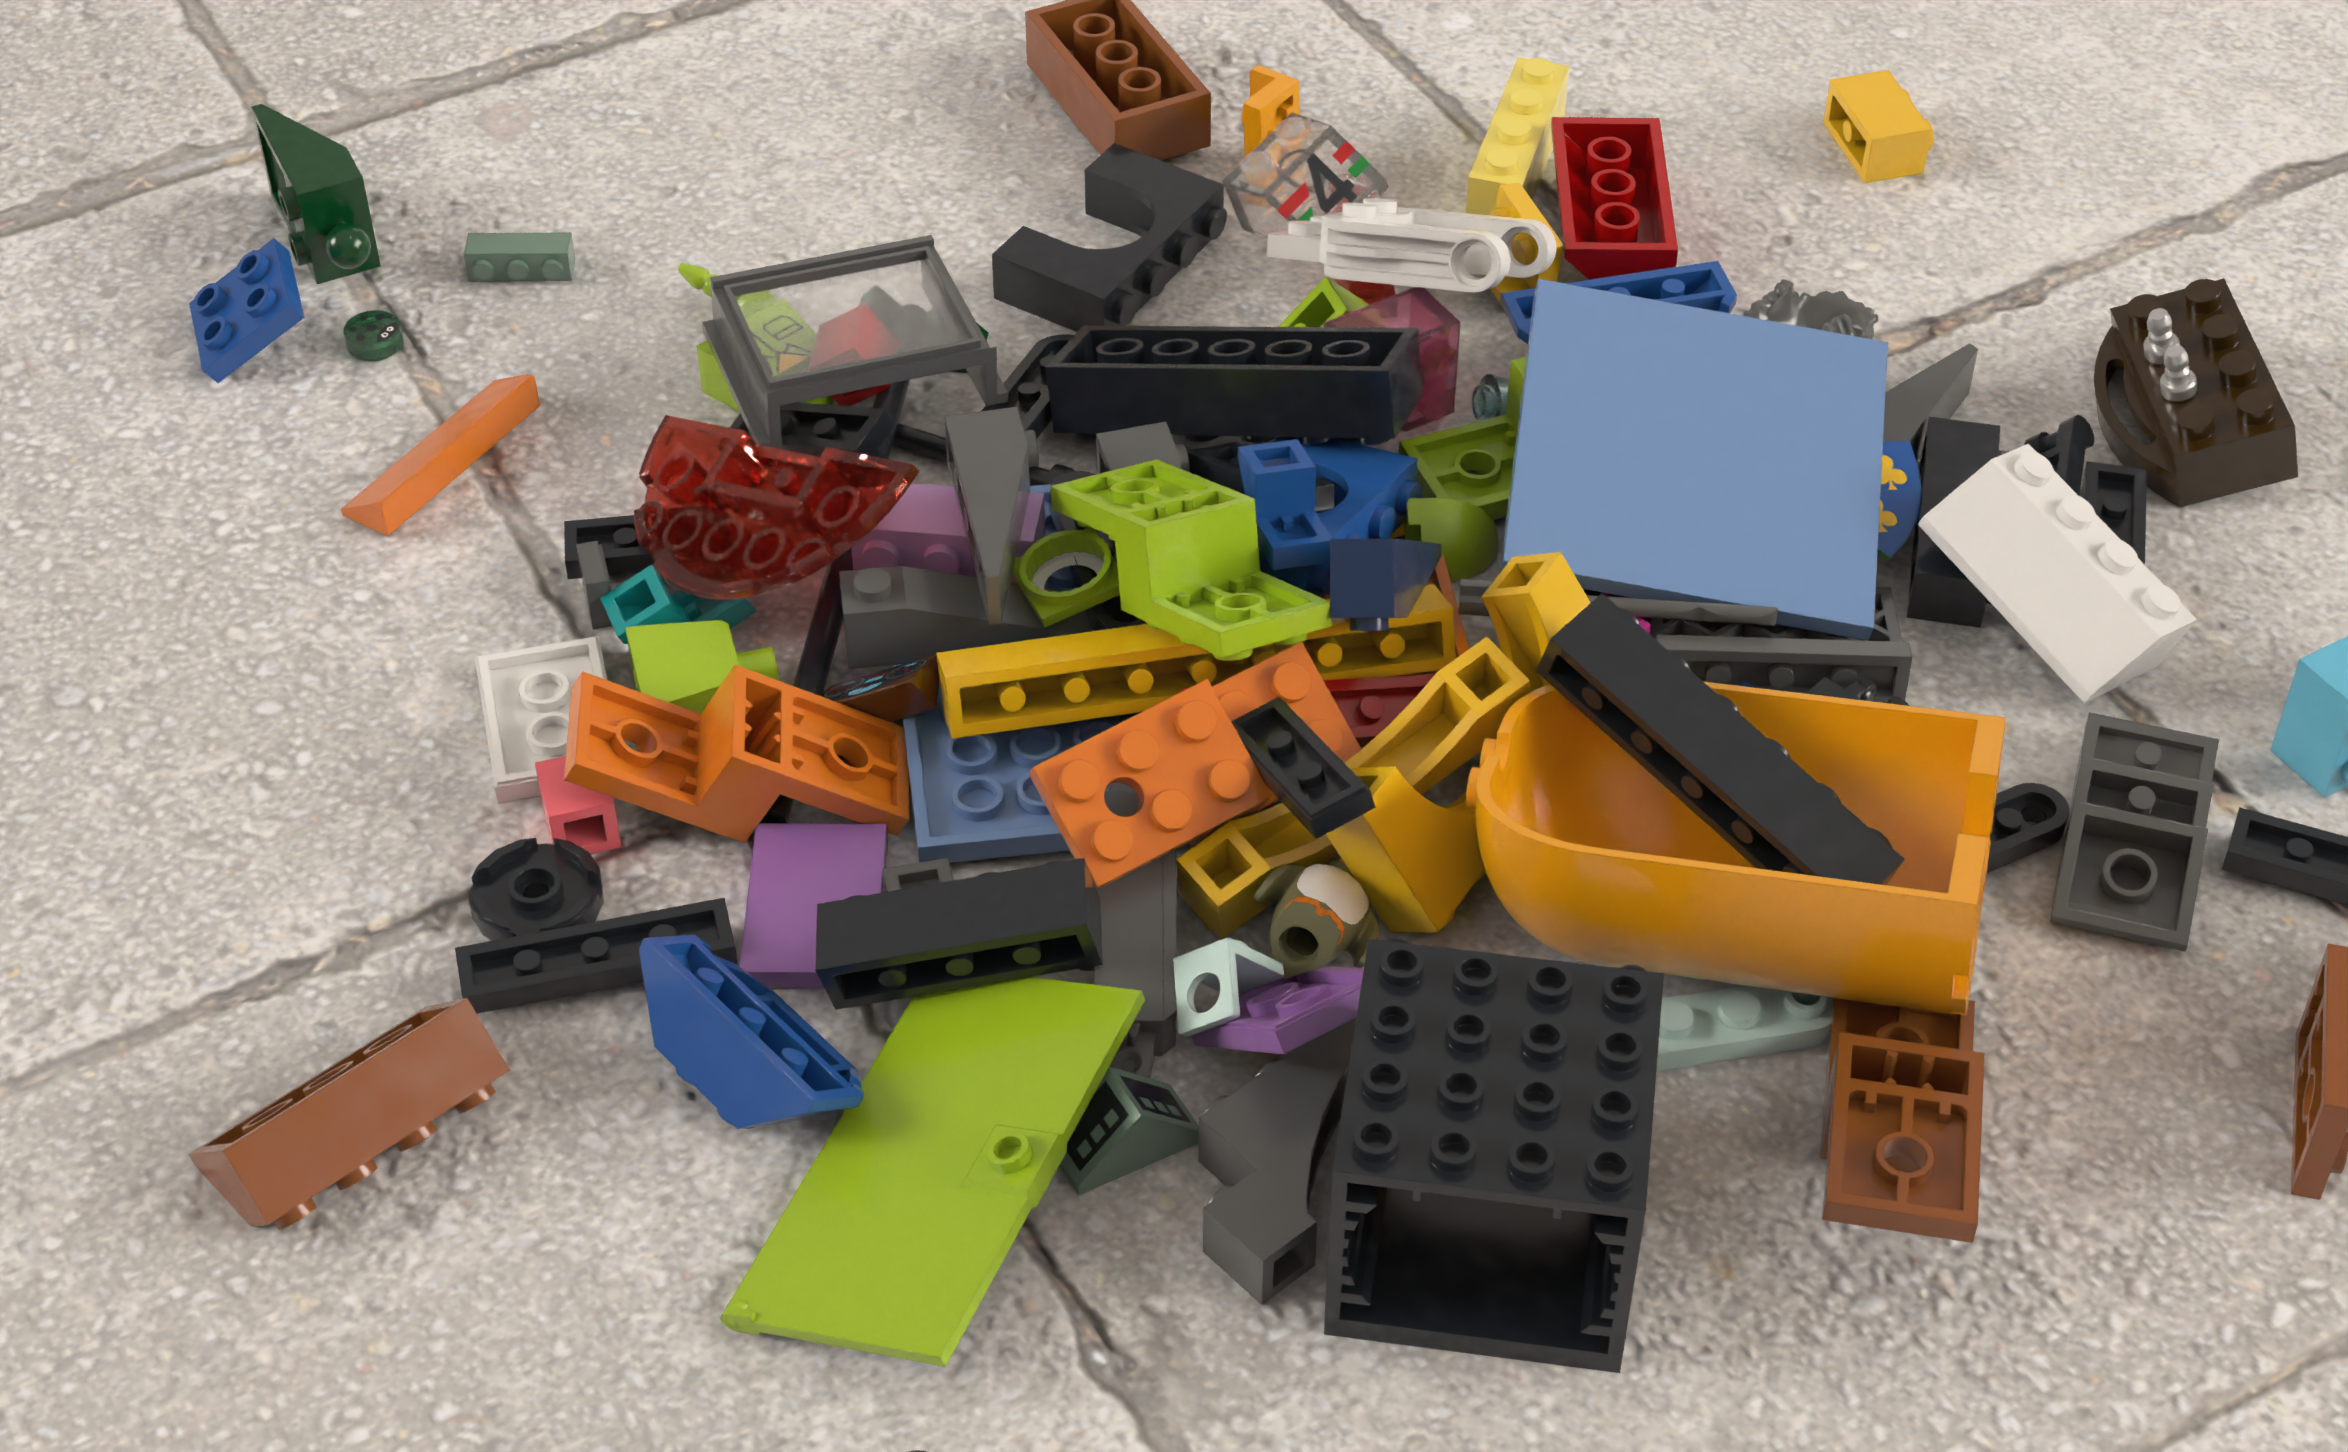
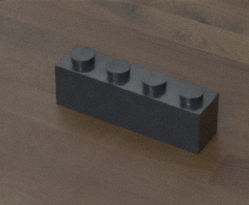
(1948, 458)
(959, 934)

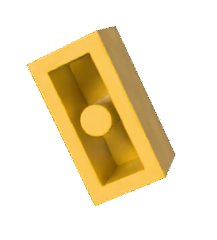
(1877, 126)

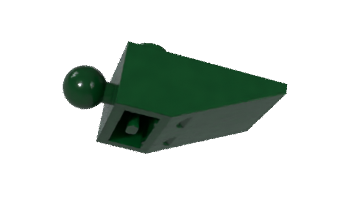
(317, 196)

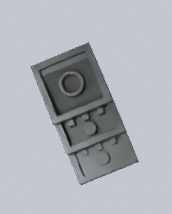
(2136, 832)

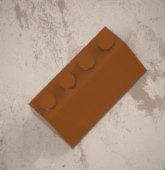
(352, 1113)

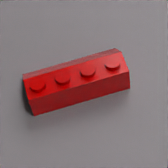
(1613, 195)

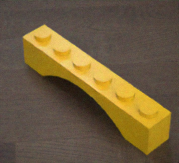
(1424, 742)

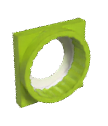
(1058, 552)

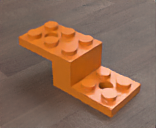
(737, 754)
(1182, 766)

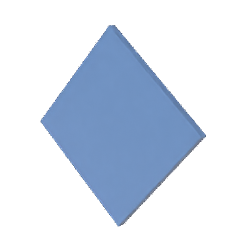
(1701, 456)

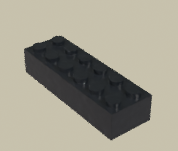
(1238, 382)

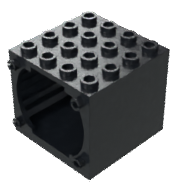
(1493, 1155)

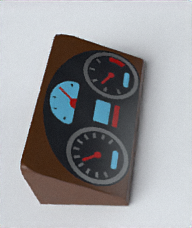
(893, 691)

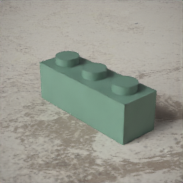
(519, 257)

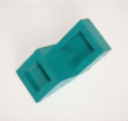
(651, 601)

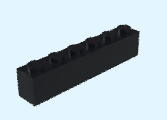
(1708, 751)

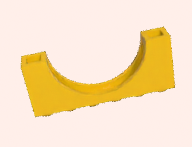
(1426, 857)

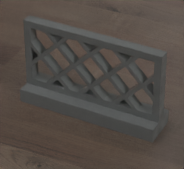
(1790, 661)

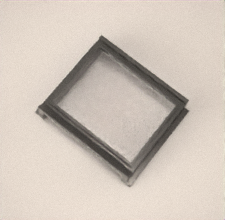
(841, 329)

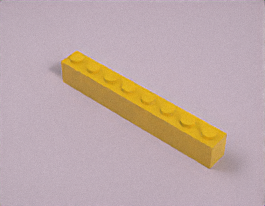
(1143, 665)

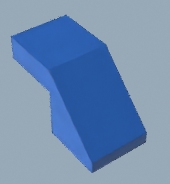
(1284, 491)

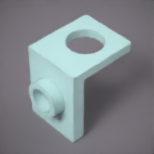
(1225, 967)

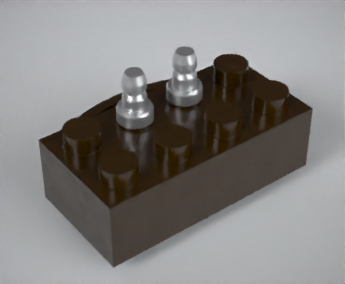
(2196, 394)

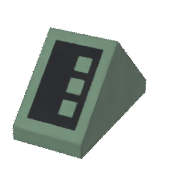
(1126, 1129)

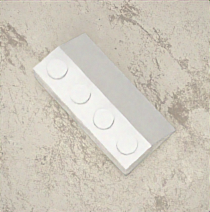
(2058, 573)

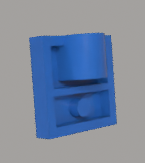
(246, 310)

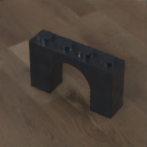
(1106, 287)

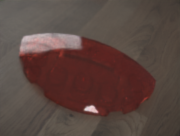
(753, 516)

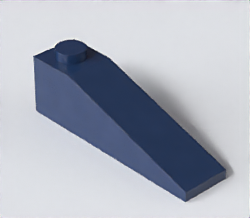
(1378, 579)

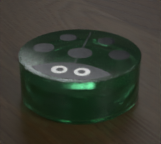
(373, 335)

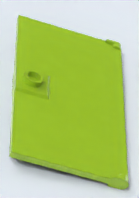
(934, 1168)

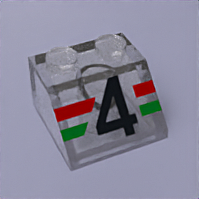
(1298, 175)

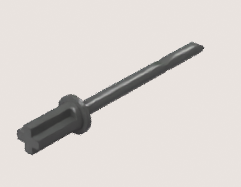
(1472, 604)

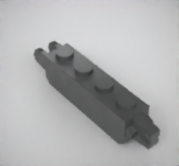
(1140, 947)

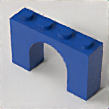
(1368, 500)

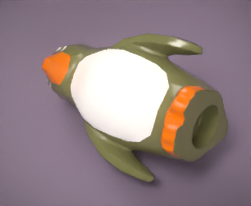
(1317, 916)

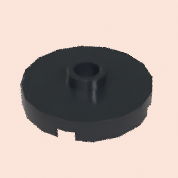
(535, 889)

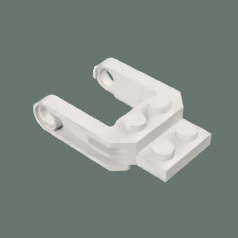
(1413, 246)

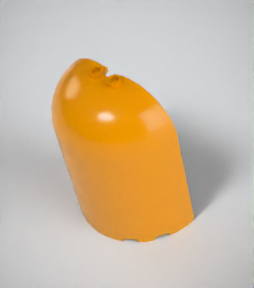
(1629, 875)

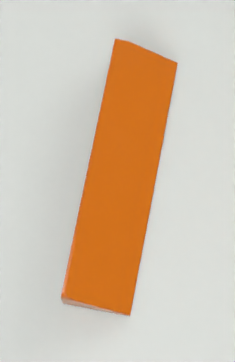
(444, 454)

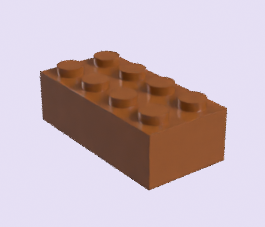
(1118, 77)

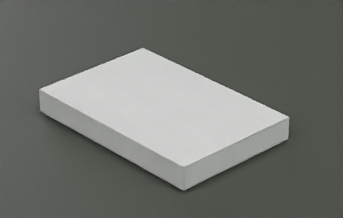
(528, 708)

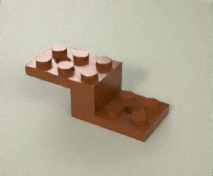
(2321, 1079)
(1904, 1100)

